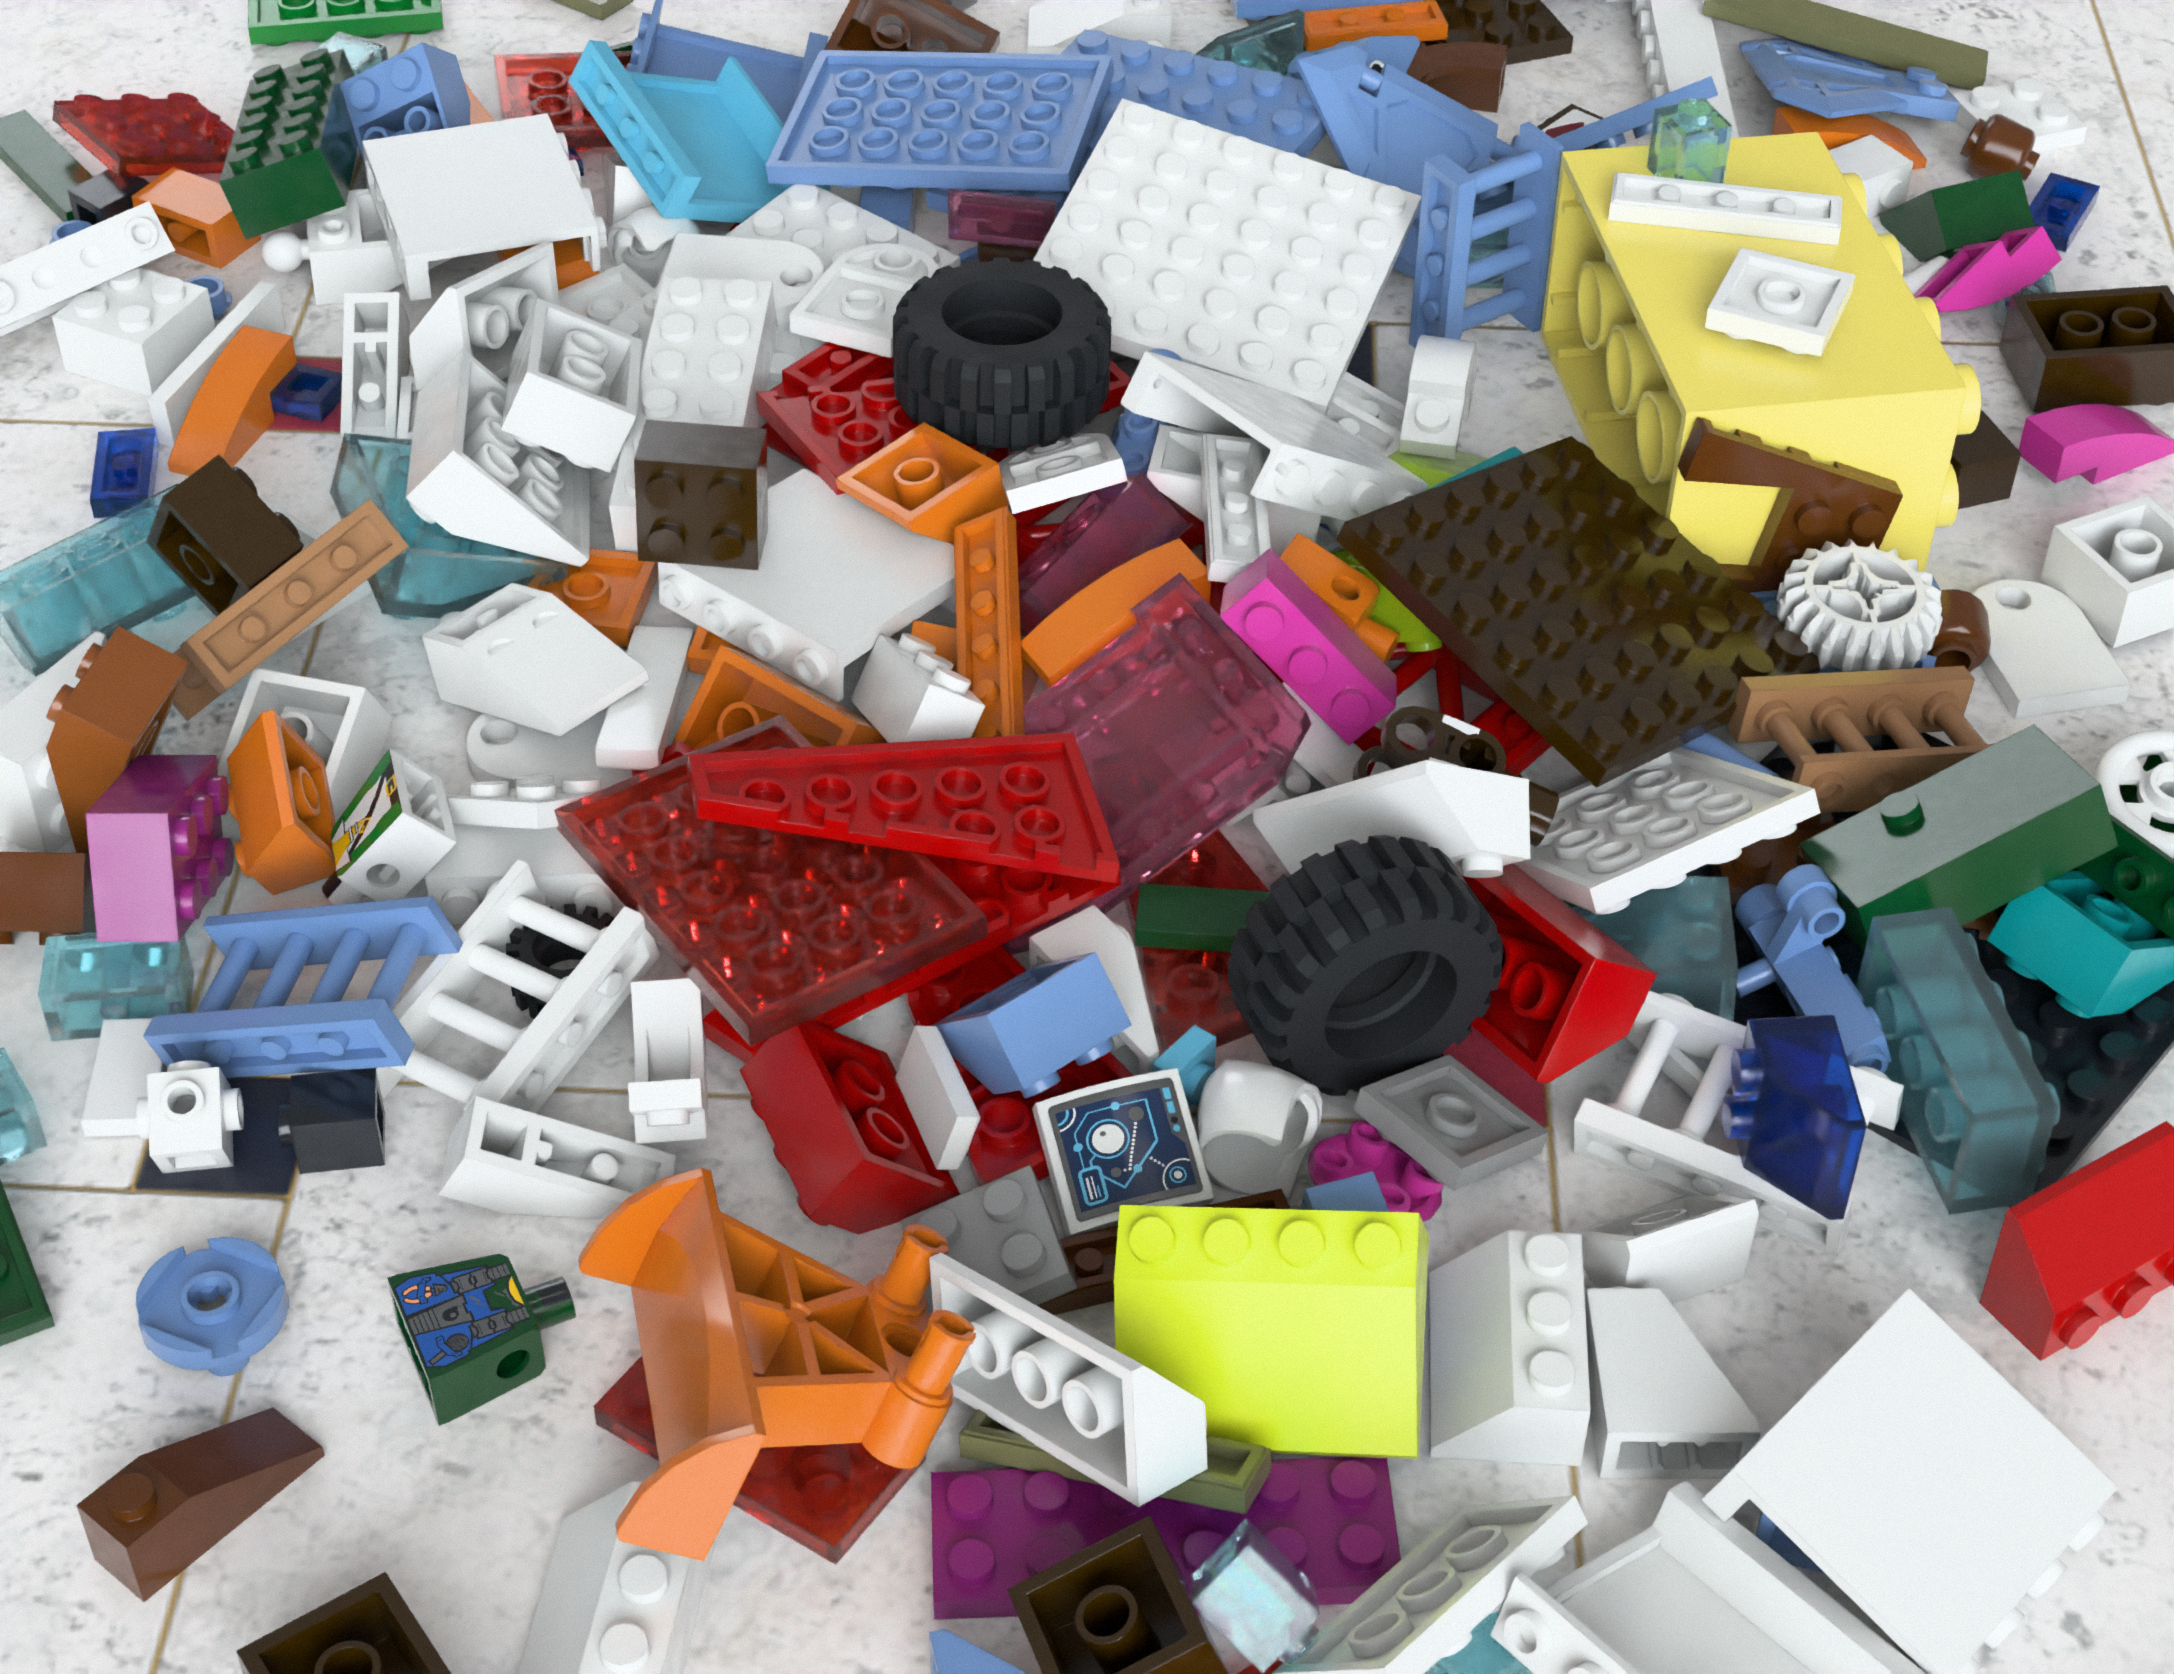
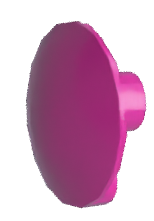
(1401, 1178)

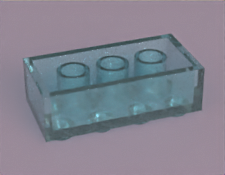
(1964, 1067)

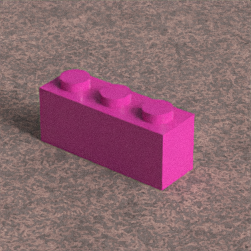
(1309, 647)

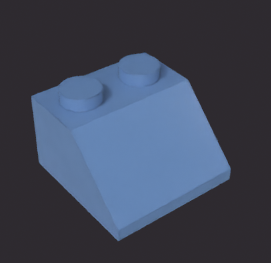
(1037, 1025)

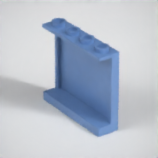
(700, 56)

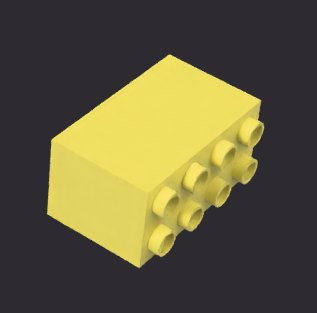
(1641, 366)

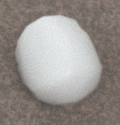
(646, 240)
(1256, 1126)

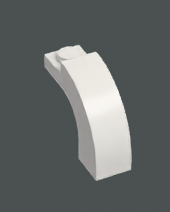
(1438, 396)
(669, 1062)

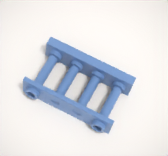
(1449, 229)
(326, 1031)

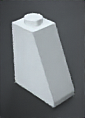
(1658, 1392)

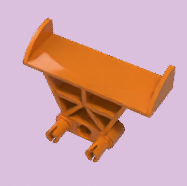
(734, 1302)

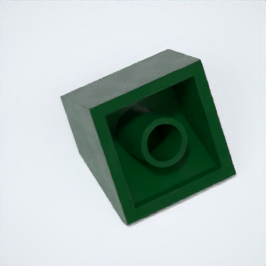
(1959, 215)

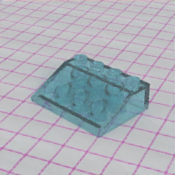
(438, 568)
(86, 586)

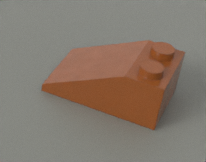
(108, 720)

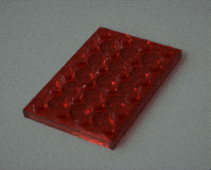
(763, 915)

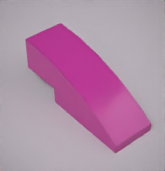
(1991, 270)
(2091, 442)

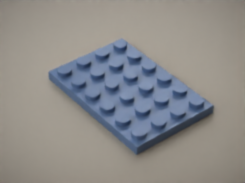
(942, 120)

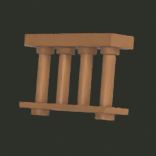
(284, 605)
(1856, 706)

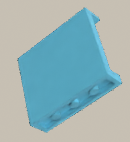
(685, 140)

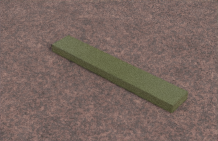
(1857, 37)

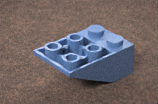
(407, 95)

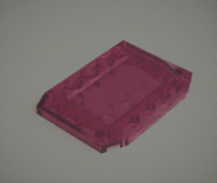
(1172, 732)

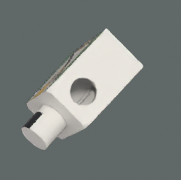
(390, 833)

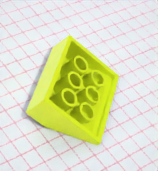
(1281, 1321)

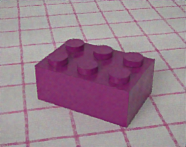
(158, 847)

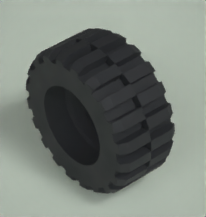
(1002, 353)
(1365, 963)

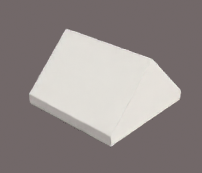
(1673, 1245)

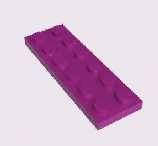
(1012, 1523)

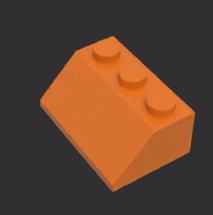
(748, 691)

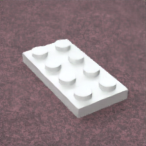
(1442, 1589)

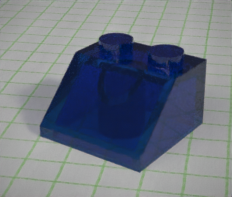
(1797, 1110)

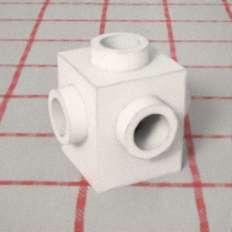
(190, 1117)

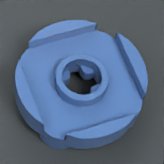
(219, 1337)

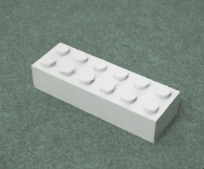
(700, 366)

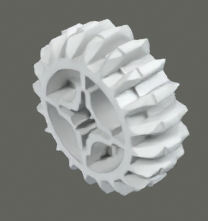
(1860, 607)

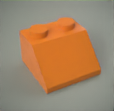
(281, 807)

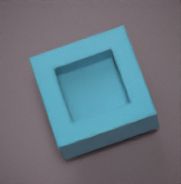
(1195, 1061)

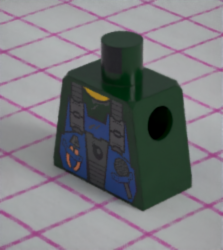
(475, 1329)

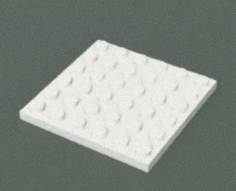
(1229, 250)

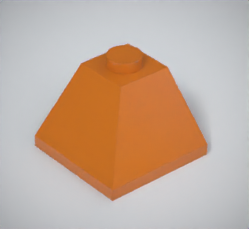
(927, 483)

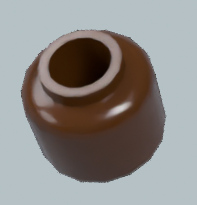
(1999, 148)
(1963, 631)

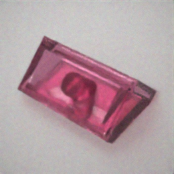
(999, 218)

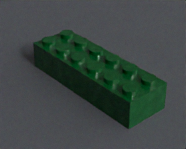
(291, 144)

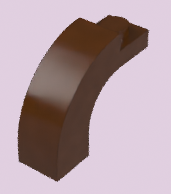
(1464, 72)

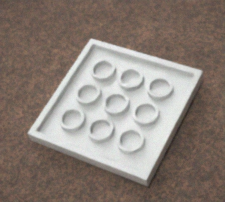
(1659, 826)

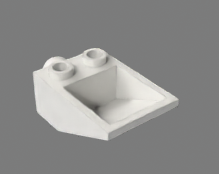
(344, 251)
(1177, 474)
(528, 661)

